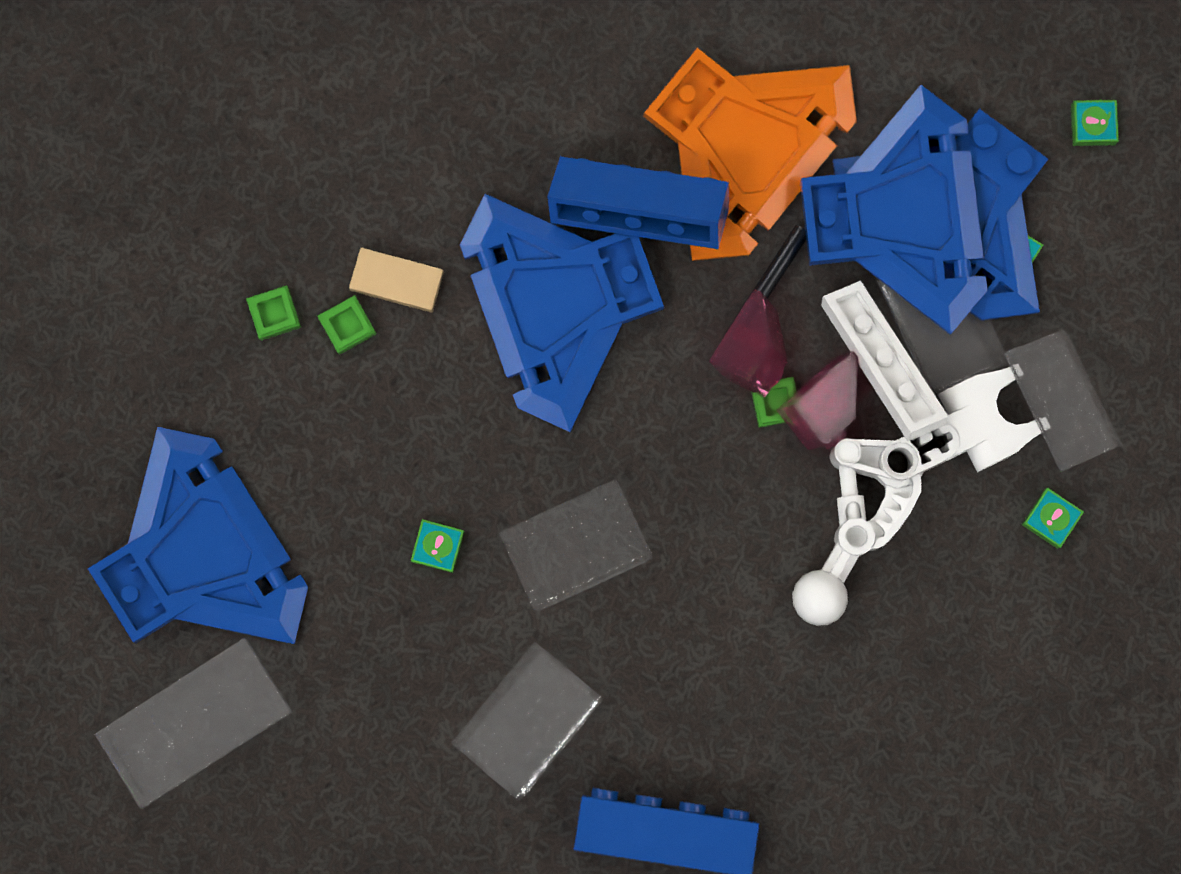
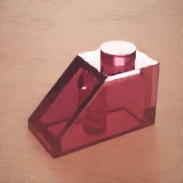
(753, 347)
(824, 403)

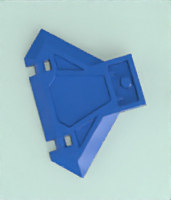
(1001, 173)
(905, 212)
(555, 302)
(199, 551)

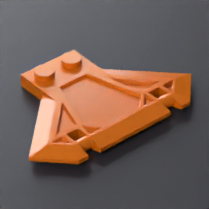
(752, 136)

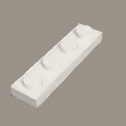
(884, 361)

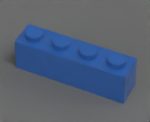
(639, 202)
(666, 834)

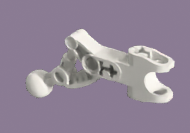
(971, 427)

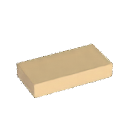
(396, 280)

